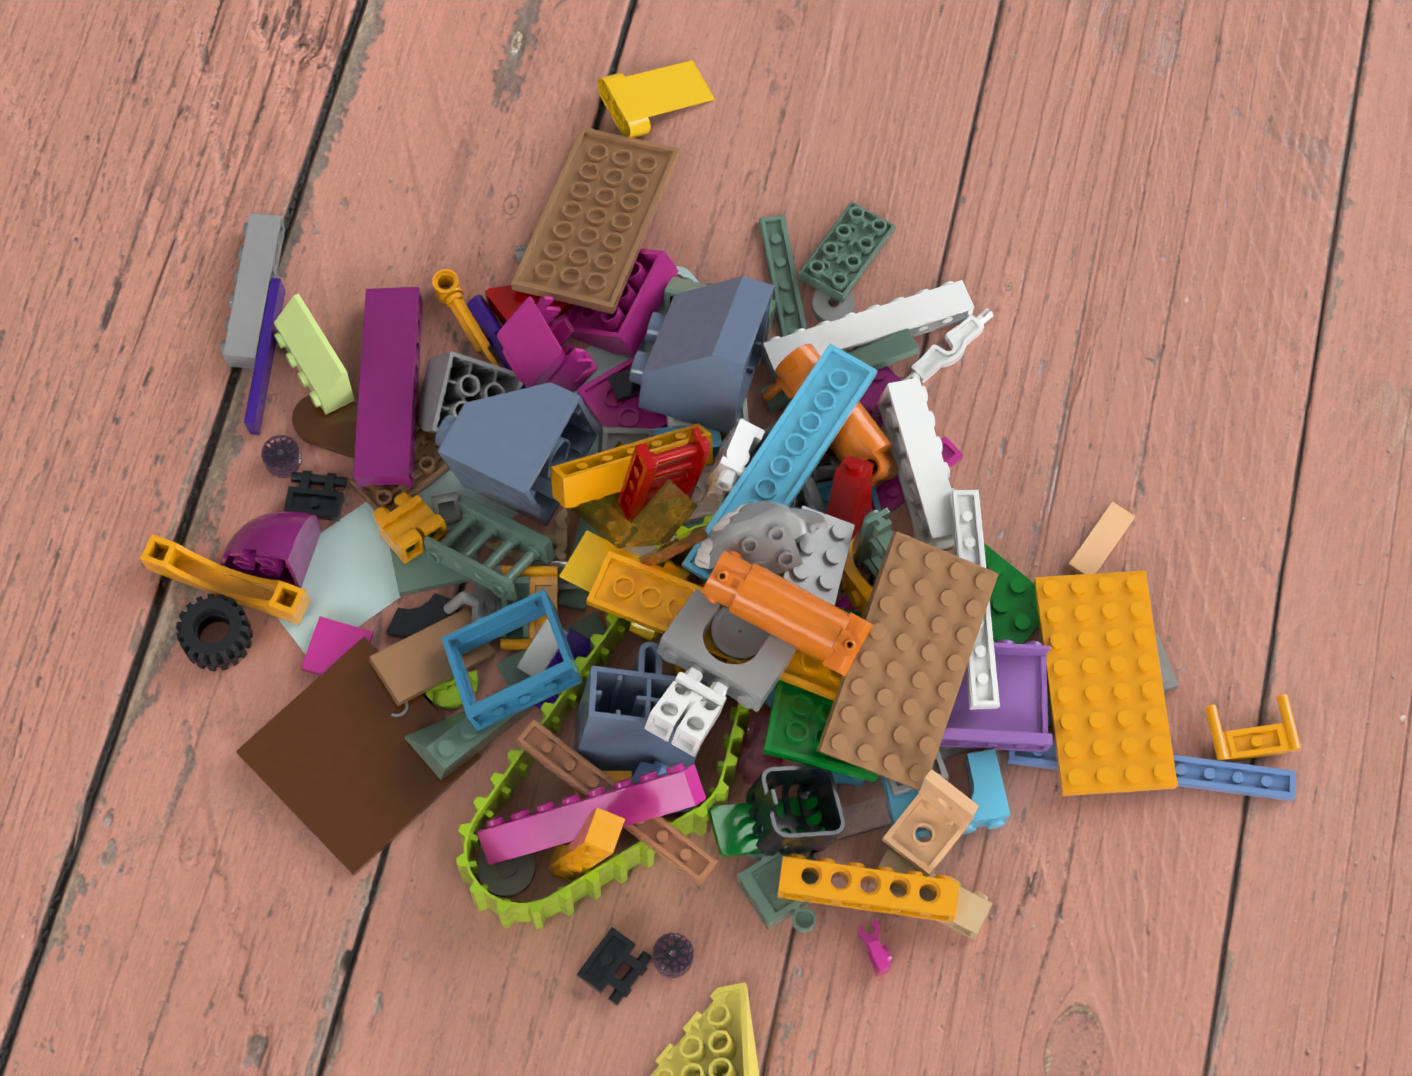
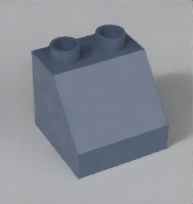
(704, 352)
(511, 441)

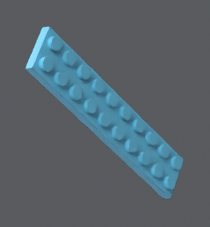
(797, 438)

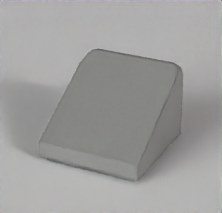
(447, 507)

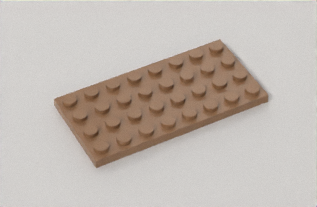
(596, 220)
(911, 664)

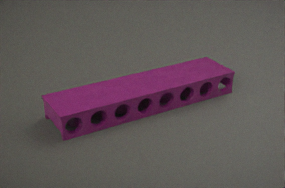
(388, 387)

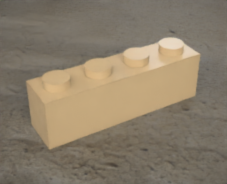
(971, 906)

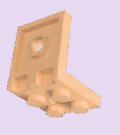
(942, 812)

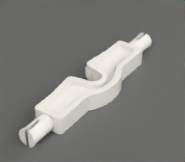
(957, 339)

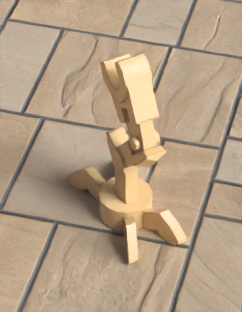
(561, 539)

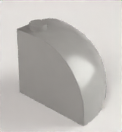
(458, 379)

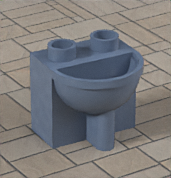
(616, 711)

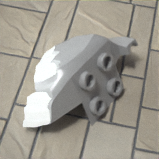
(761, 534)

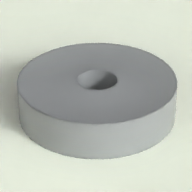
(824, 312)

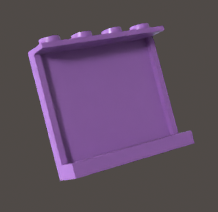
(1023, 709)

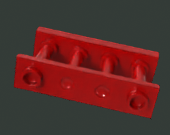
(646, 467)

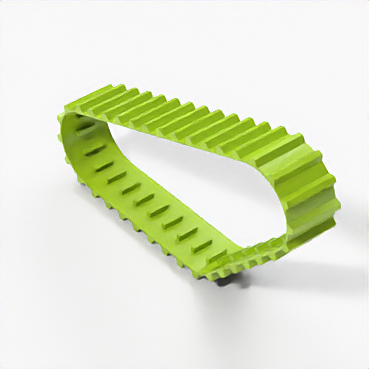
(520, 763)

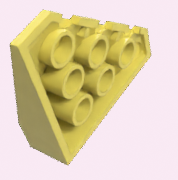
(716, 1041)

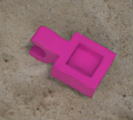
(878, 955)

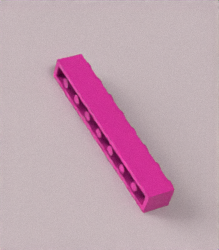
(560, 824)

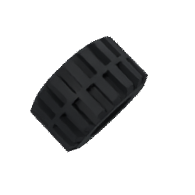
(205, 613)

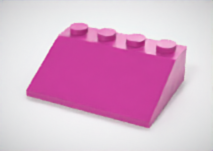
(642, 296)

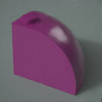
(274, 546)

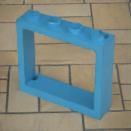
(526, 692)

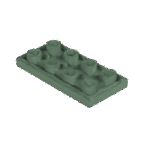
(846, 252)

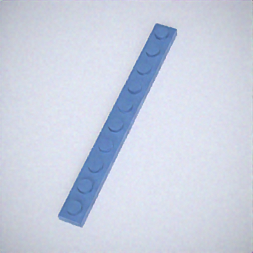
(1199, 774)

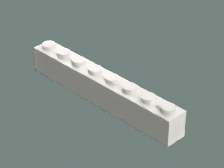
(919, 313)

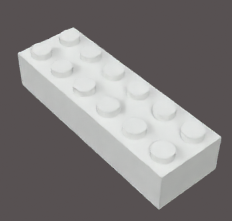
(920, 462)

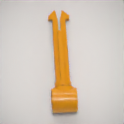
(454, 300)

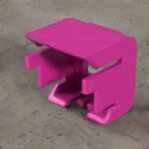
(534, 347)

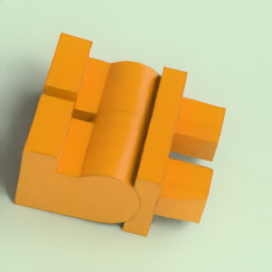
(408, 525)

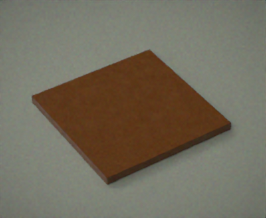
(346, 760)

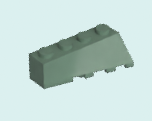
(456, 740)

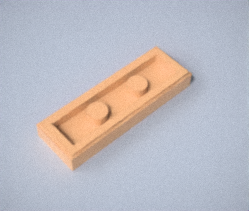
(1101, 540)

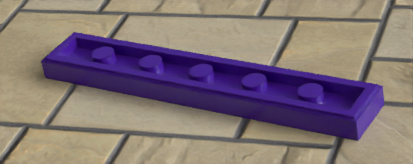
(264, 357)

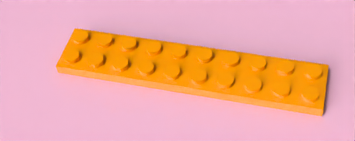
(656, 598)

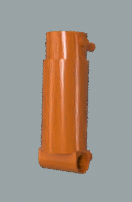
(860, 433)
(787, 611)

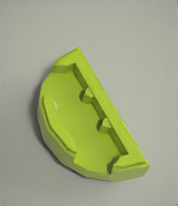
(447, 694)

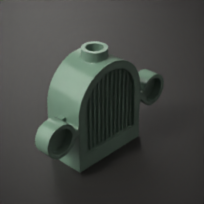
(761, 888)

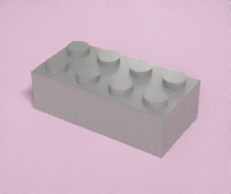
(822, 558)

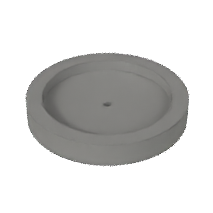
(730, 641)
(509, 880)

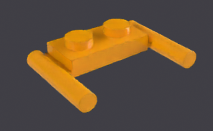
(540, 578)
(1254, 741)

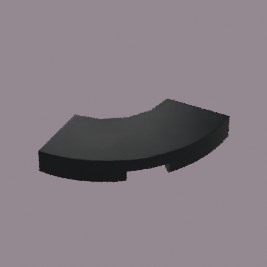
(410, 621)

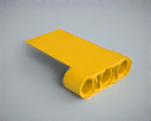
(650, 94)
(586, 564)

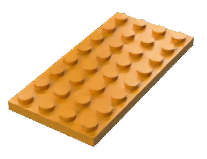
(1104, 683)

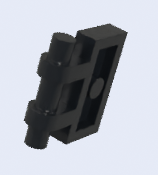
(324, 503)
(607, 960)

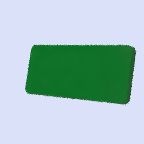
(734, 827)

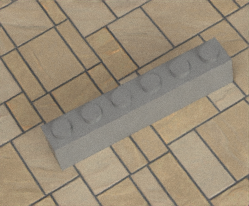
(258, 264)

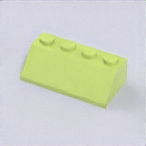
(313, 357)

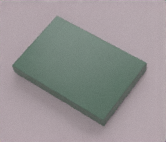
(423, 574)

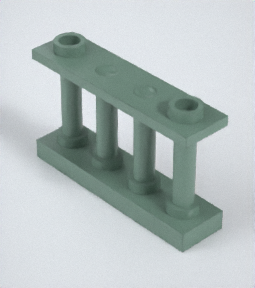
(492, 525)

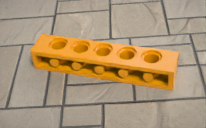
(881, 900)

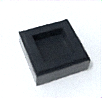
(622, 387)

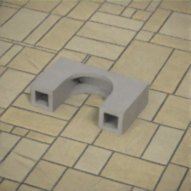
(746, 682)

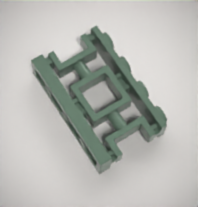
(873, 541)

